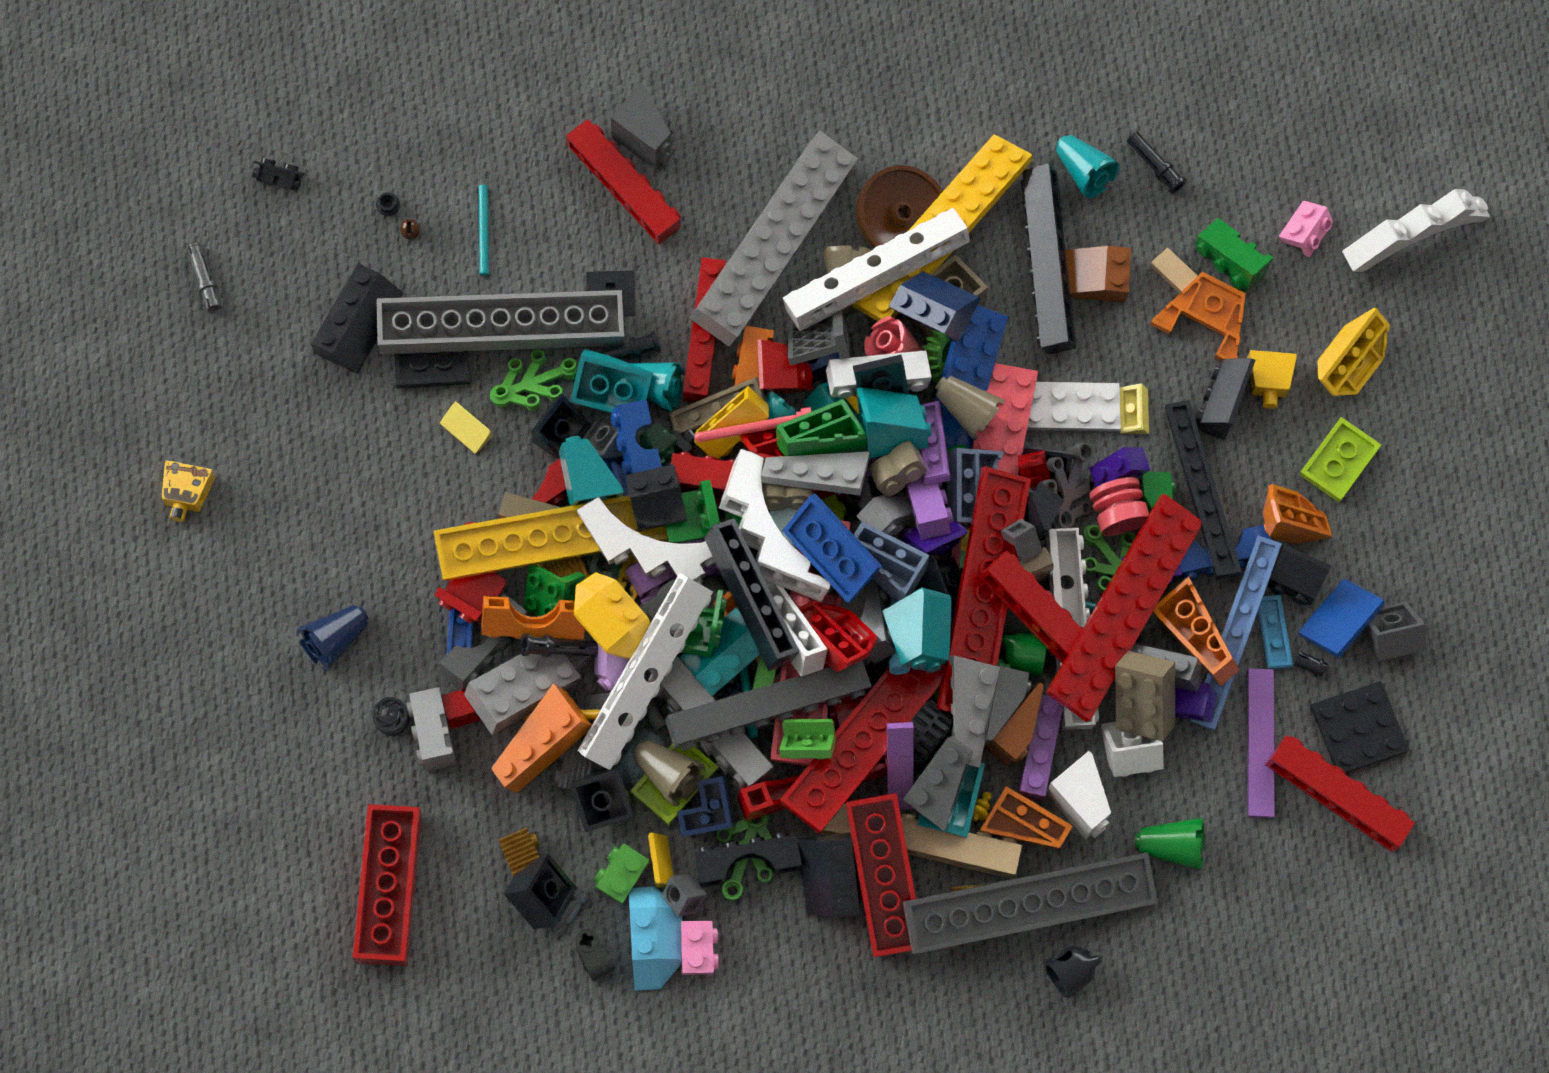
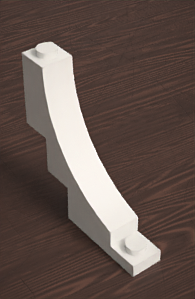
(775, 556)

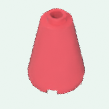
(890, 337)

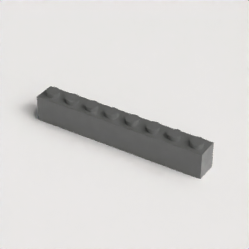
(765, 704)

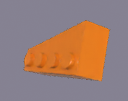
(1192, 626)
(542, 739)

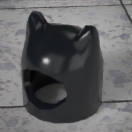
(1071, 969)

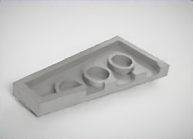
(822, 472)
(972, 702)

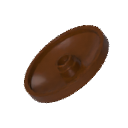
(894, 202)

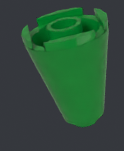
(1174, 842)

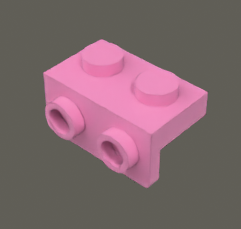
(1307, 227)
(697, 948)

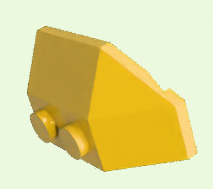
(1354, 354)
(610, 615)

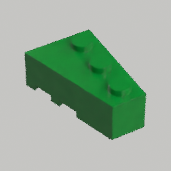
(1232, 255)
(822, 432)

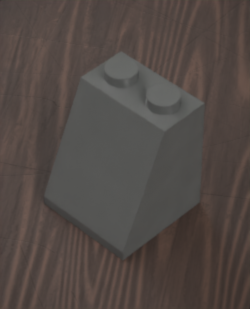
(642, 129)

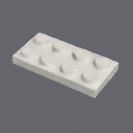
(1075, 407)

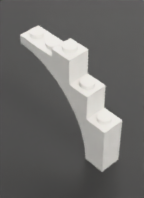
(1425, 220)
(652, 555)

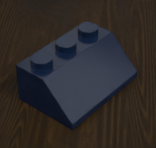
(935, 304)

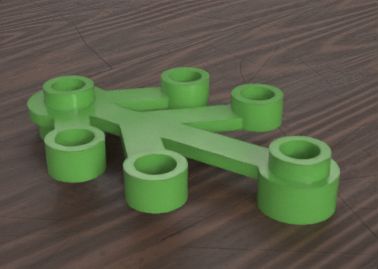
(531, 382)
(1107, 552)
(752, 830)

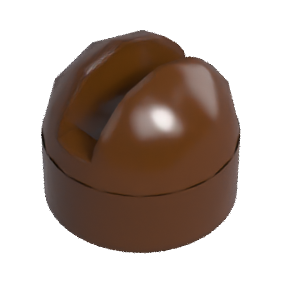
(415, 229)

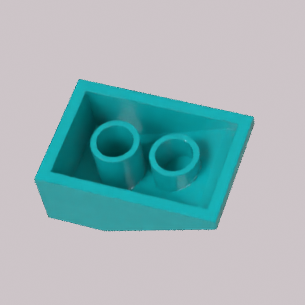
(608, 382)
(965, 805)

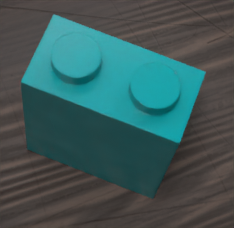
(891, 420)
(586, 473)
(921, 629)

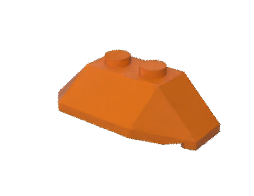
(1293, 517)

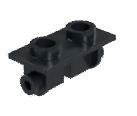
(287, 176)

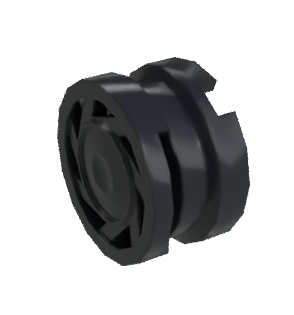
(390, 716)

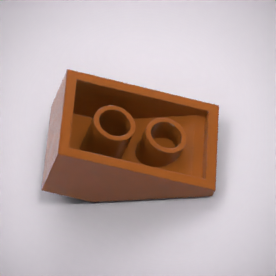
(1099, 273)
(1017, 733)

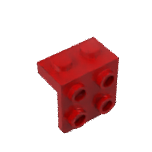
(468, 592)

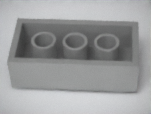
(518, 687)

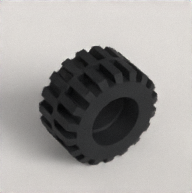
(929, 731)

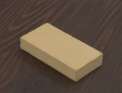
(1173, 270)

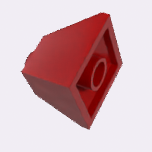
(776, 372)

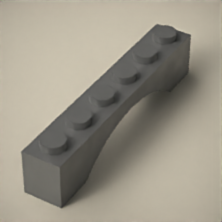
(873, 616)

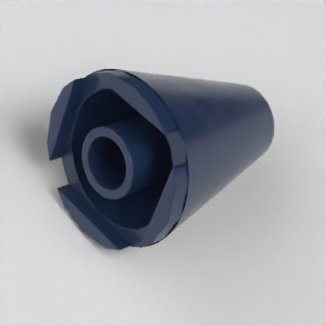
(332, 635)

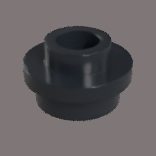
(387, 197)

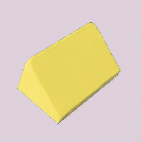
(1134, 409)
(466, 428)

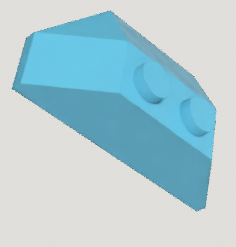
(653, 938)

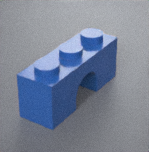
(627, 420)

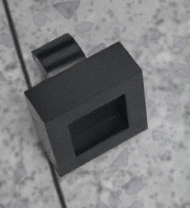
(686, 441)

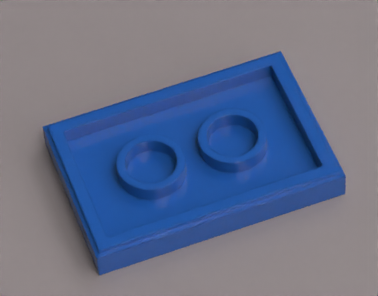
(1341, 618)

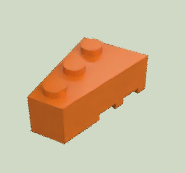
(748, 354)
(1025, 821)

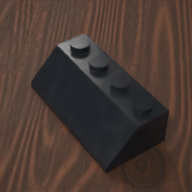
(352, 321)

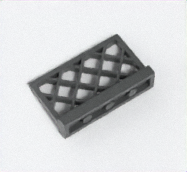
(819, 340)

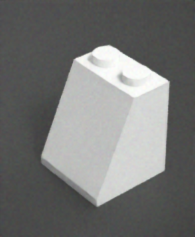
(1081, 797)

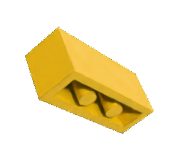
(743, 409)

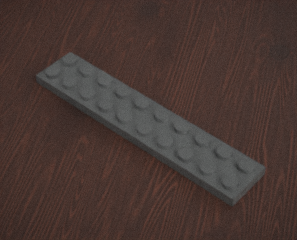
(1029, 902)

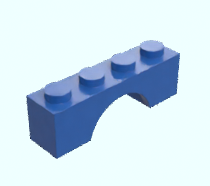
(1198, 562)

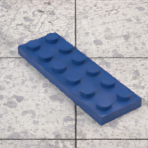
(972, 362)

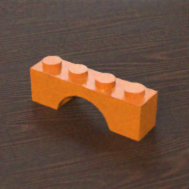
(502, 619)

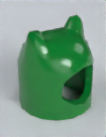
(1024, 653)

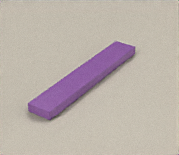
(1260, 742)

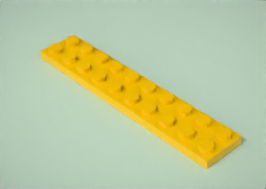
(971, 196)
(525, 540)

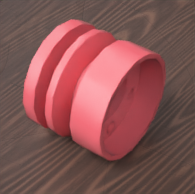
(1119, 506)

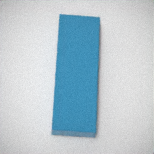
(1274, 633)

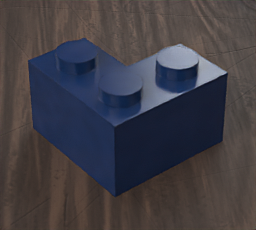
(715, 811)

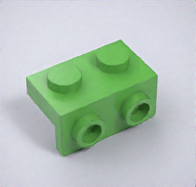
(808, 738)
(620, 873)

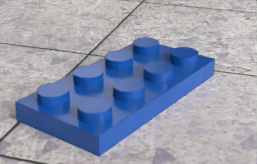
(831, 548)

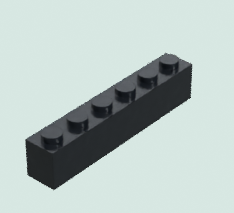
(751, 594)

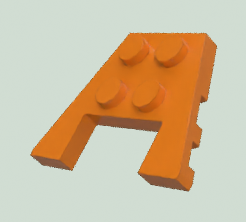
(1213, 306)

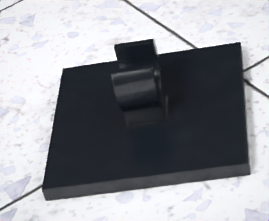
(615, 281)

